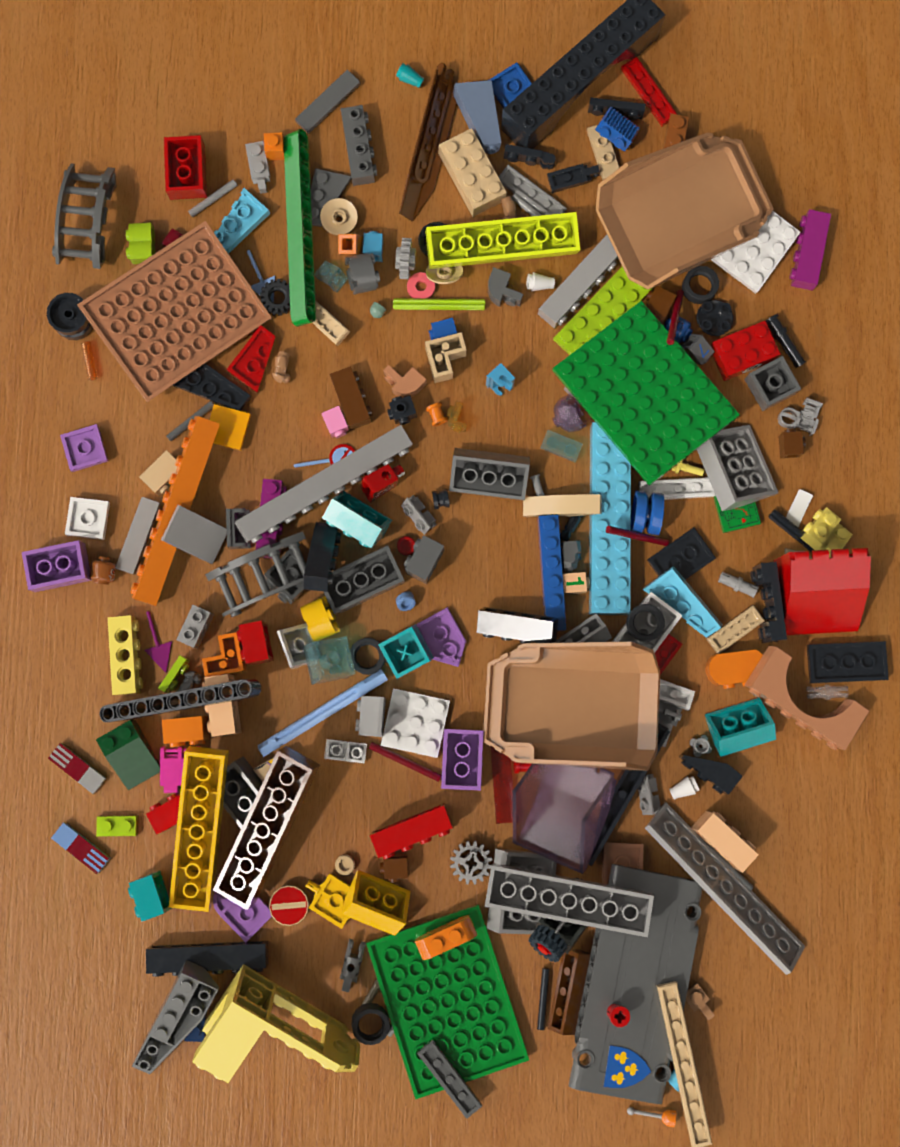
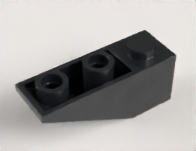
(719, 774)

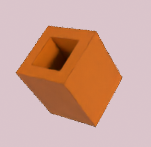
(274, 146)
(350, 244)

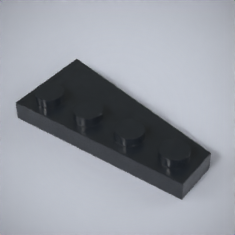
(214, 387)

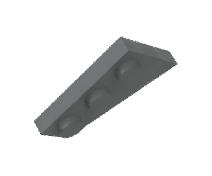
(324, 188)

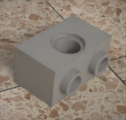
(195, 627)

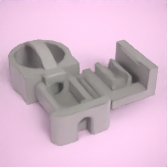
(805, 420)

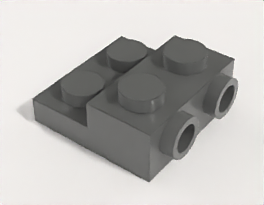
(294, 573)

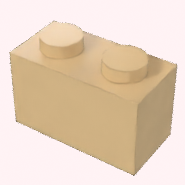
(159, 473)

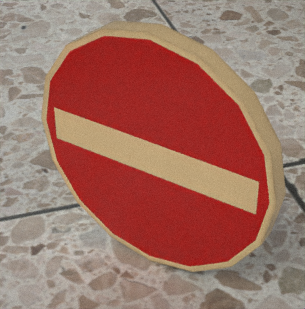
(288, 905)

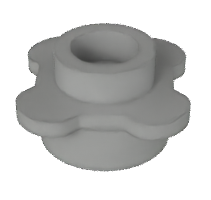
(705, 746)

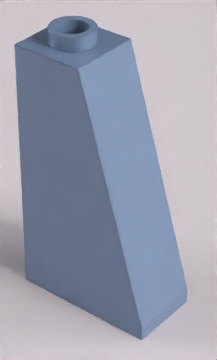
(479, 111)

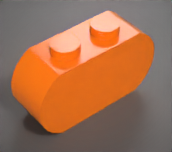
(732, 667)
(445, 937)

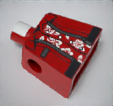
(375, 485)

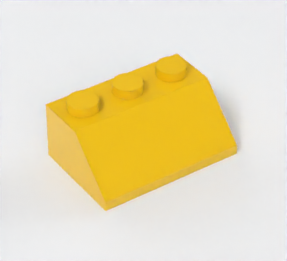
(377, 903)

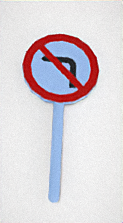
(336, 454)

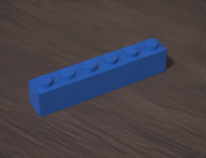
(551, 569)

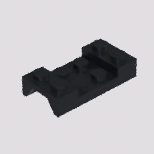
(767, 576)

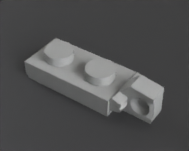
(258, 165)

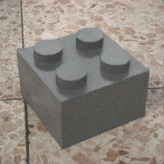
(772, 383)
(424, 559)

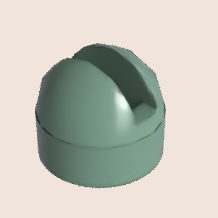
(377, 310)

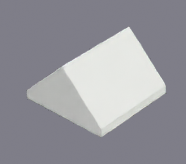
(293, 641)

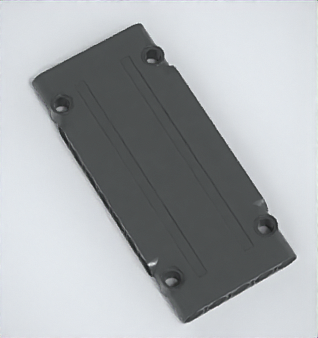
(626, 973)

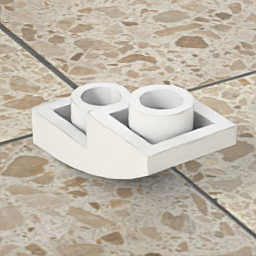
(345, 751)

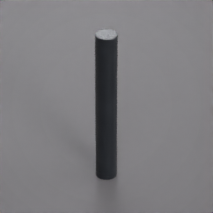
(543, 998)

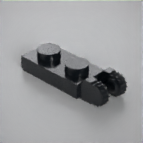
(529, 156)

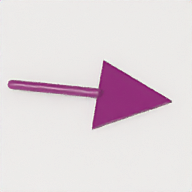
(159, 653)

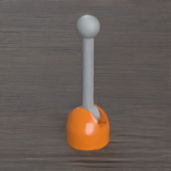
(668, 1116)

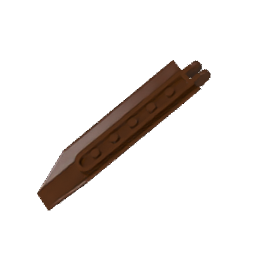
(433, 131)

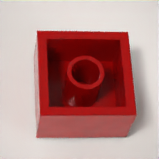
(255, 643)

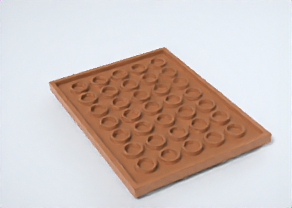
(174, 311)

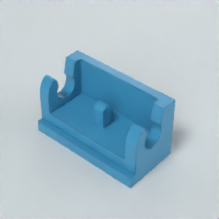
(500, 377)

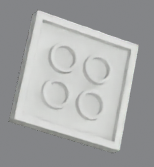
(415, 723)

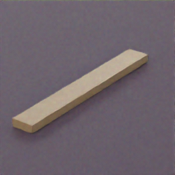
(684, 1064)

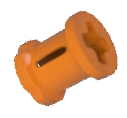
(436, 414)

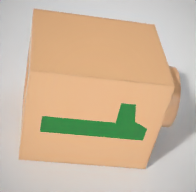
(575, 583)

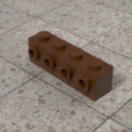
(569, 992)

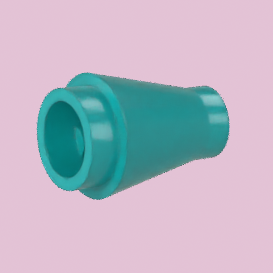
(409, 75)

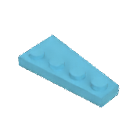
(241, 221)
(681, 597)

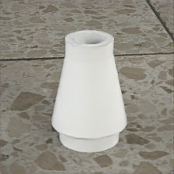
(539, 282)
(684, 788)

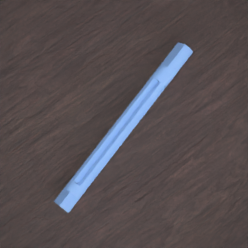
(322, 713)

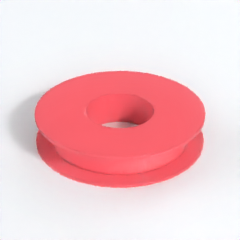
(414, 280)

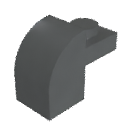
(498, 289)

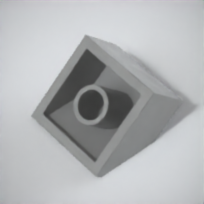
(371, 716)

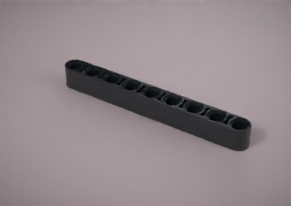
(187, 700)

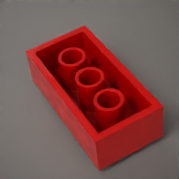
(410, 831)

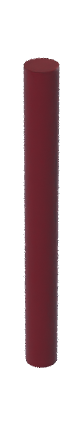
(675, 317)
(637, 535)
(404, 761)

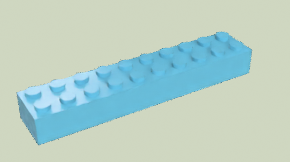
(608, 552)

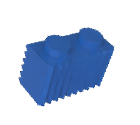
(617, 129)

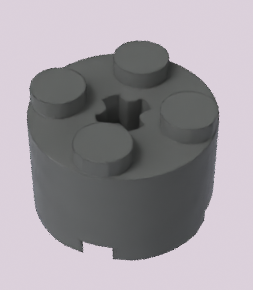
(361, 273)

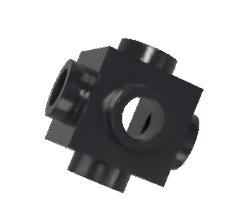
(405, 404)

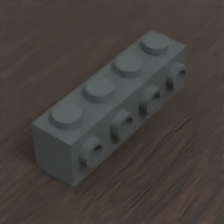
(357, 145)

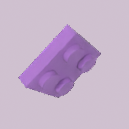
(84, 448)

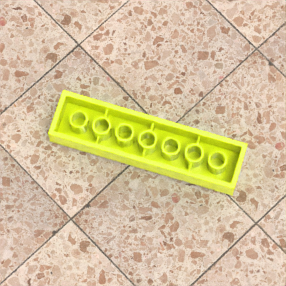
(502, 240)

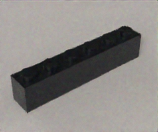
(211, 956)

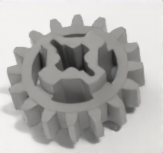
(405, 258)
(480, 864)

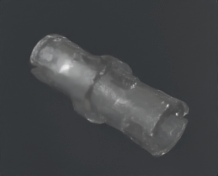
(827, 692)

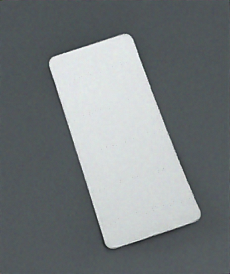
(799, 507)

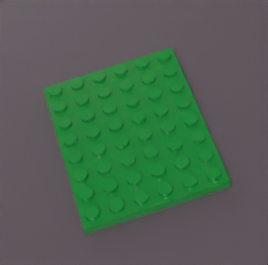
(645, 393)
(448, 999)

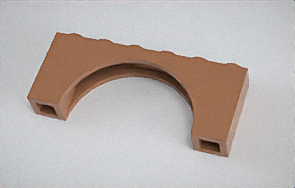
(770, 683)

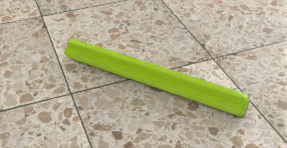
(438, 304)

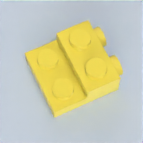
(826, 532)

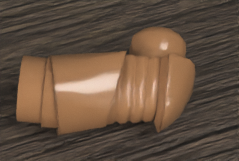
(509, 207)
(281, 364)

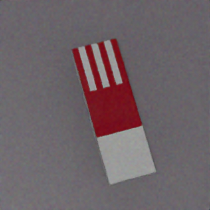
(77, 768)

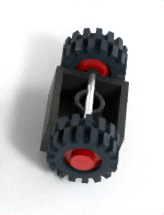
(555, 937)

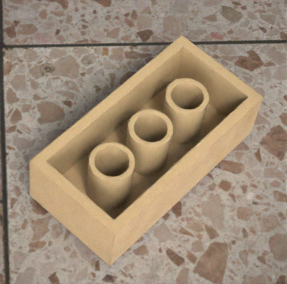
(472, 172)

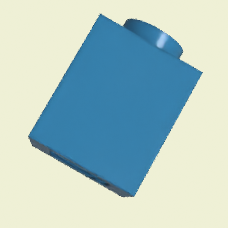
(373, 244)

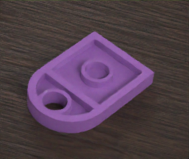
(241, 920)

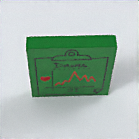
(737, 518)

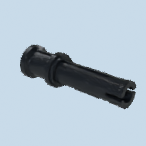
(780, 333)

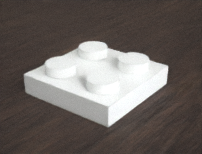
(87, 518)

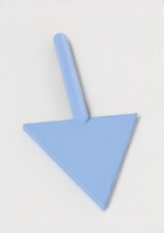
(257, 287)

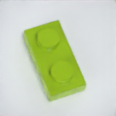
(170, 681)
(117, 826)

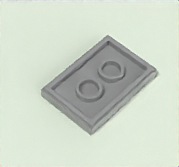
(194, 534)

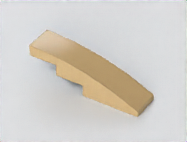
(563, 505)

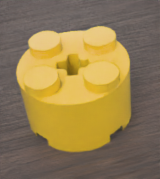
(319, 619)

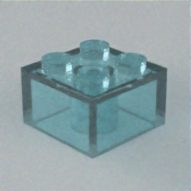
(329, 660)

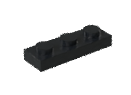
(628, 109)

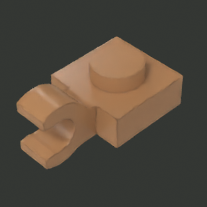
(697, 1000)

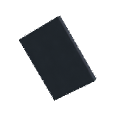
(686, 554)

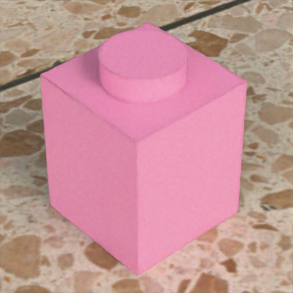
(335, 422)

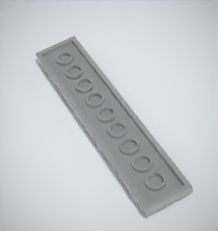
(726, 888)

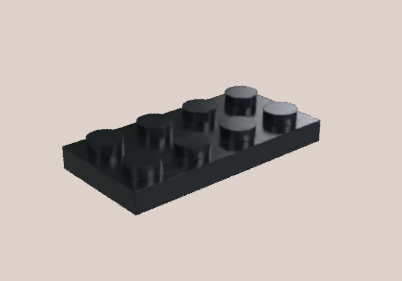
(847, 662)

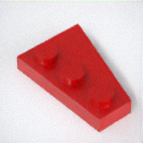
(253, 358)

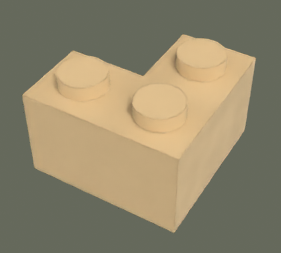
(441, 352)

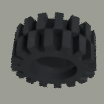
(266, 294)

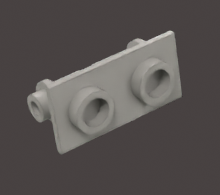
(413, 507)
(669, 713)
(648, 803)

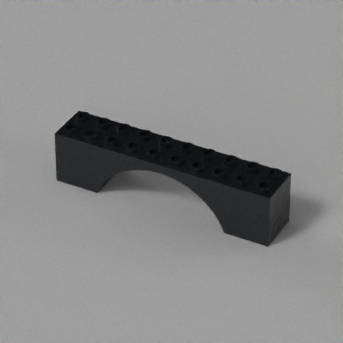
(616, 39)

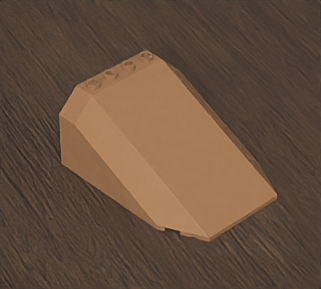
(681, 207)
(575, 705)

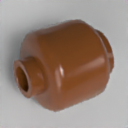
(102, 570)

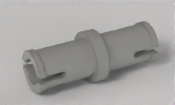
(738, 584)

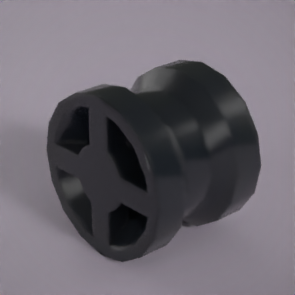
(440, 499)

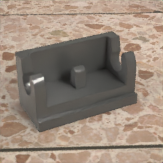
(234, 537)

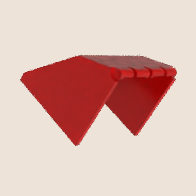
(824, 591)

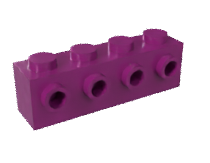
(271, 490)

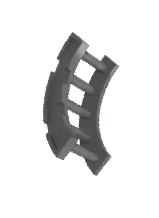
(98, 213)
(252, 560)

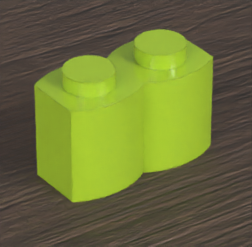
(141, 242)

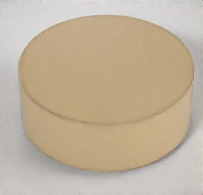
(345, 864)

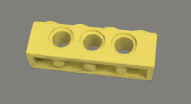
(116, 627)

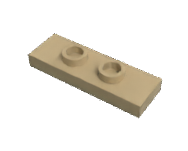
(603, 153)
(330, 325)
(735, 629)

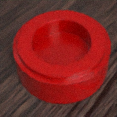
(405, 545)

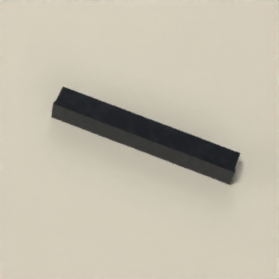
(625, 787)

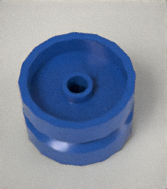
(647, 513)

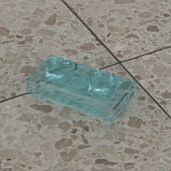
(561, 446)

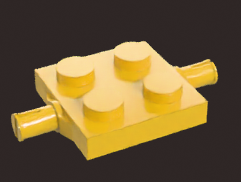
(330, 899)

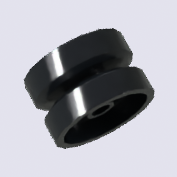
(67, 317)

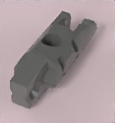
(351, 974)

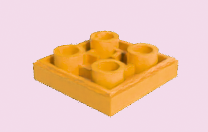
(231, 428)

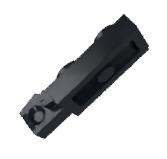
(571, 177)

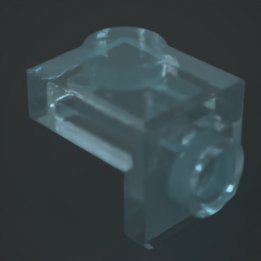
(331, 276)

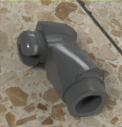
(189, 680)

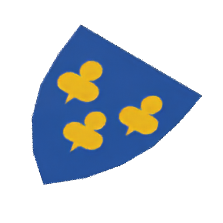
(624, 1068)

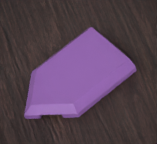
(443, 637)

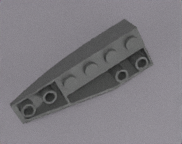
(178, 1015)

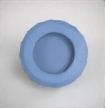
(405, 601)

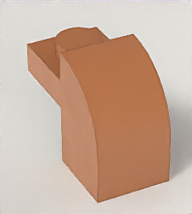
(407, 385)

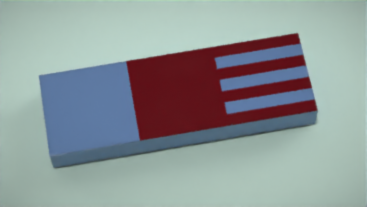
(80, 848)

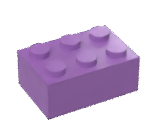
(56, 566)
(462, 759)

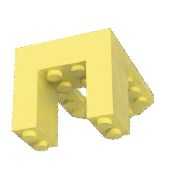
(246, 1013)

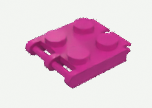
(171, 768)

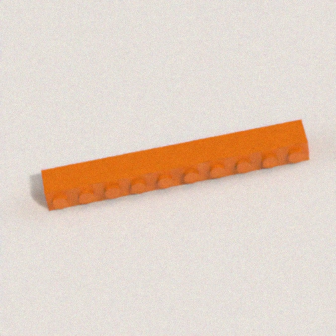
(181, 492)

